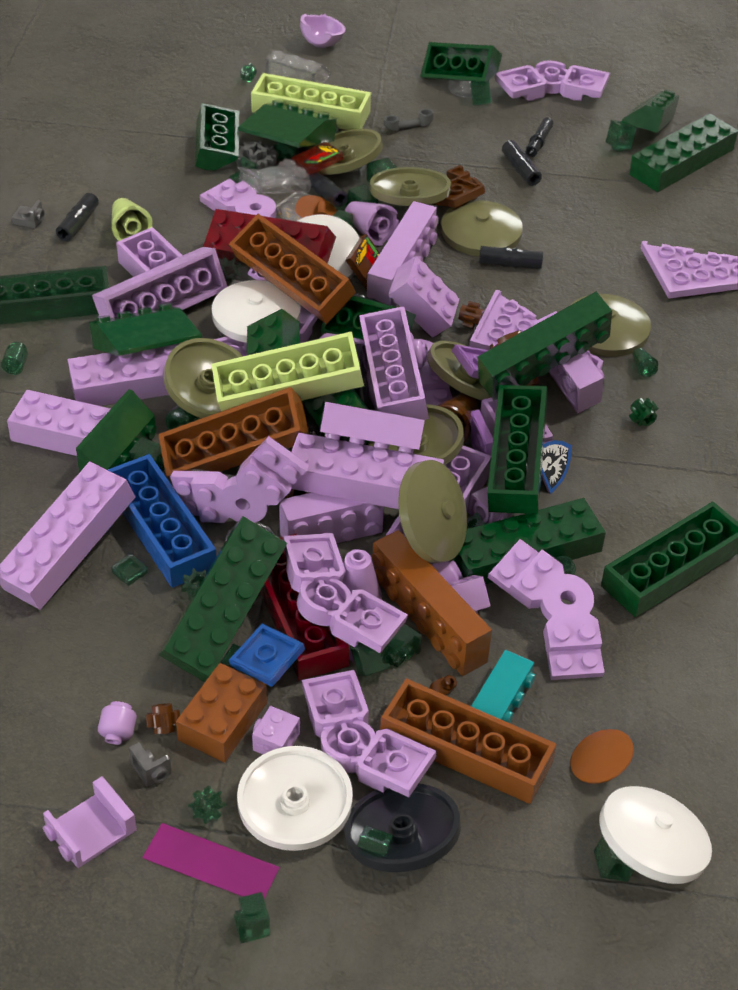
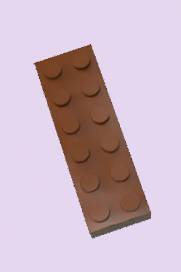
(292, 268)
(233, 434)
(431, 604)
(471, 740)

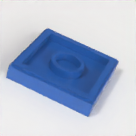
(267, 655)

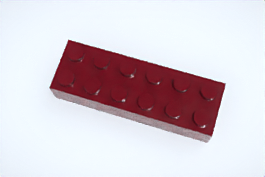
(228, 224)
(322, 649)

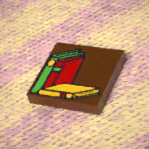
(362, 258)

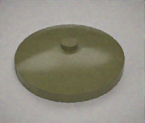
(358, 149)
(410, 184)
(480, 224)
(628, 328)
(452, 372)
(190, 374)
(441, 435)
(432, 511)

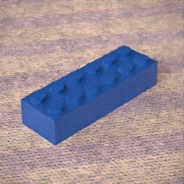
(164, 522)

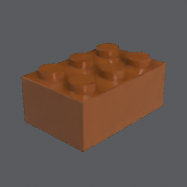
(221, 712)

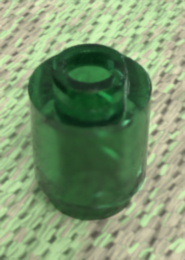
(14, 358)

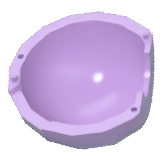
(321, 30)

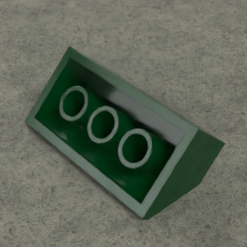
(460, 62)
(654, 112)
(216, 137)
(348, 318)
(117, 433)

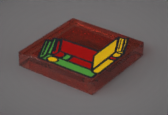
(318, 158)

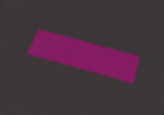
(210, 862)

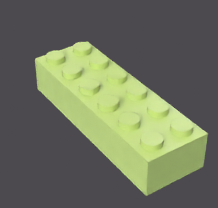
(347, 105)
(307, 367)

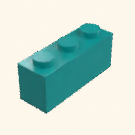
(505, 686)

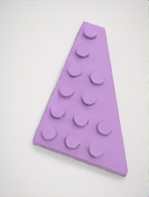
(691, 273)
(504, 318)

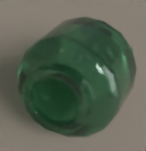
(177, 417)

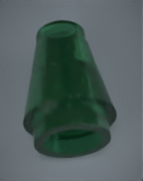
(645, 362)

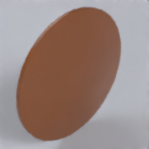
(314, 205)
(602, 756)

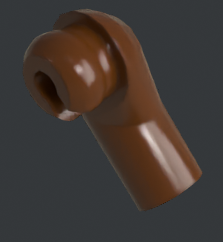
(444, 685)

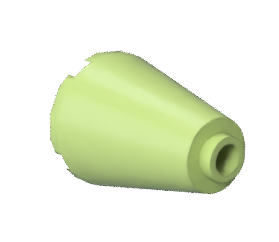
(129, 219)

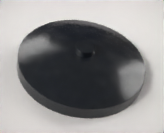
(421, 826)

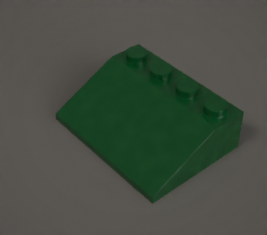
(290, 124)
(142, 330)

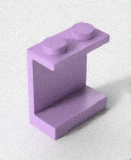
(91, 825)

